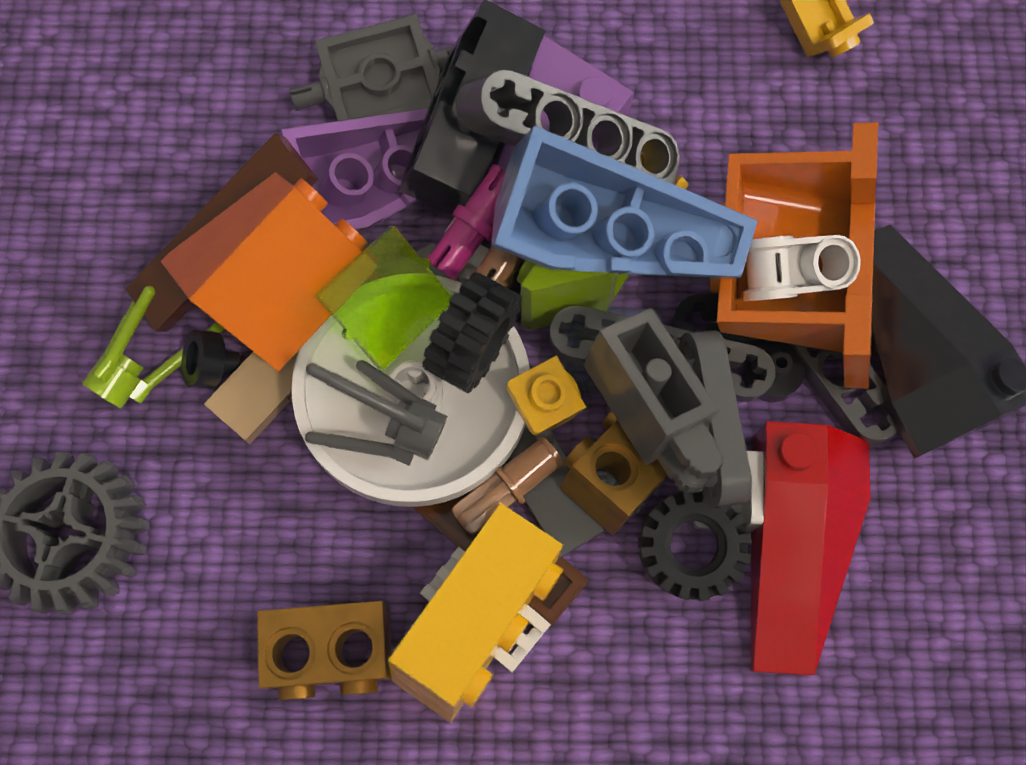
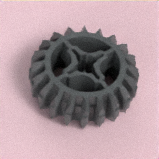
(72, 508)

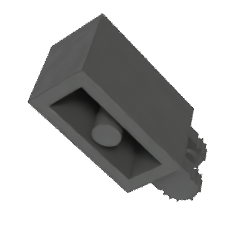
(656, 398)

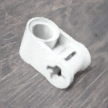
(790, 266)

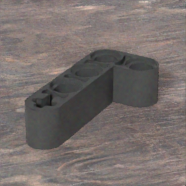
(568, 116)

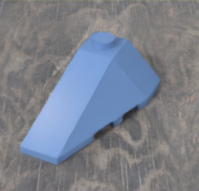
(601, 215)

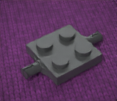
(375, 71)

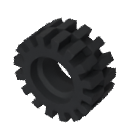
(471, 332)
(702, 582)

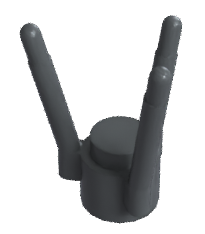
(412, 422)

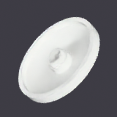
(473, 444)

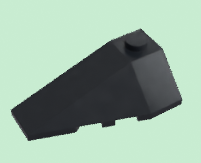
(937, 352)

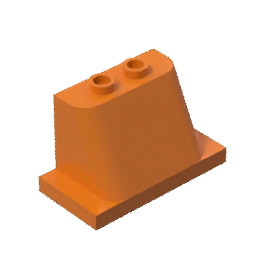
(801, 199)

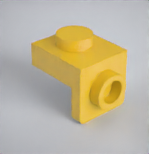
(825, 25)
(545, 396)

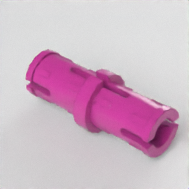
(470, 227)

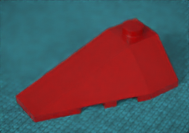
(808, 535)

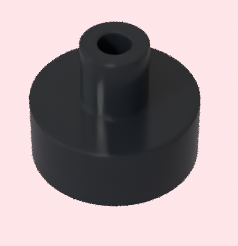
(206, 359)
(788, 371)

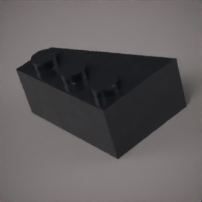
(447, 156)

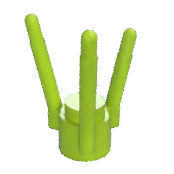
(117, 375)

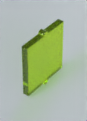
(385, 298)

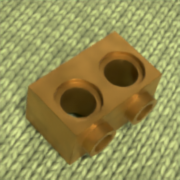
(616, 454)
(325, 632)

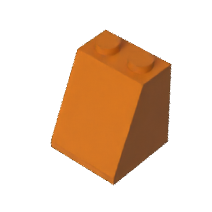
(265, 264)

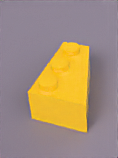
(476, 614)

